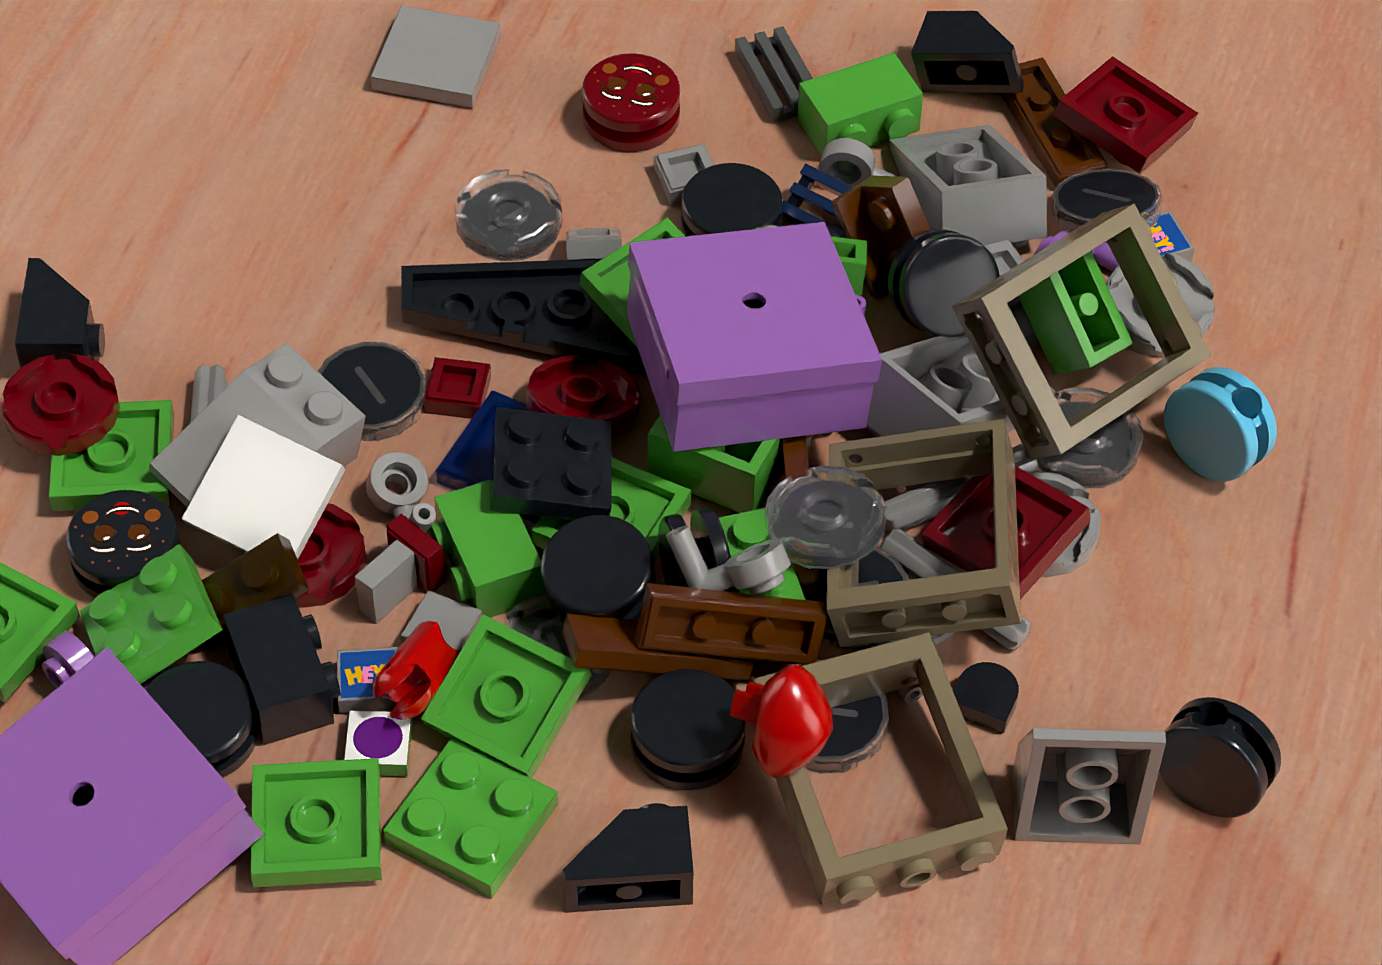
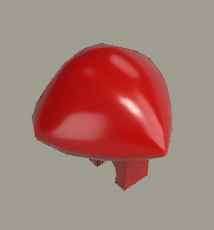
(789, 719)

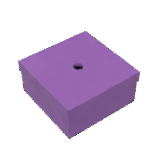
(751, 335)
(109, 814)

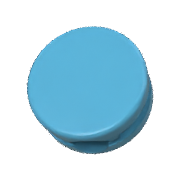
(1220, 424)

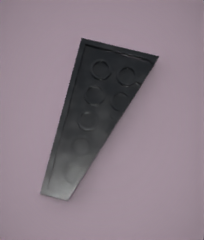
(519, 306)

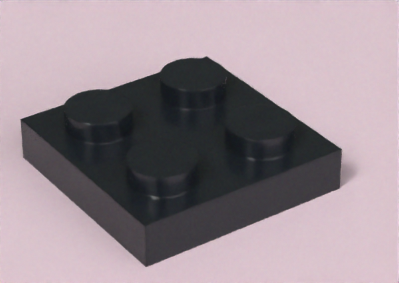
(550, 465)

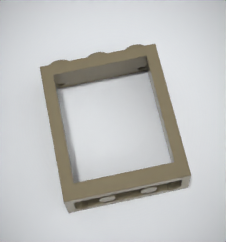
(1013, 366)
(936, 602)
(920, 857)

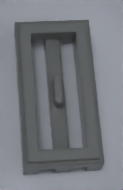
(767, 47)

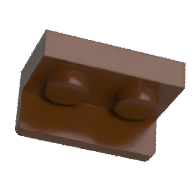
(884, 215)

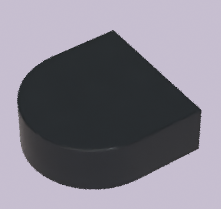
(987, 695)

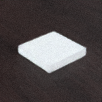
(262, 488)

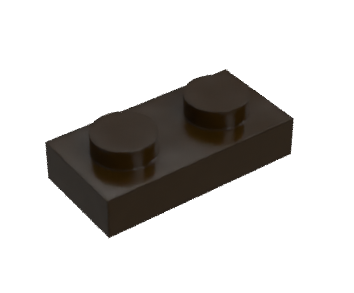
(253, 579)

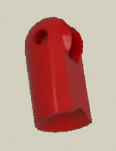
(415, 671)

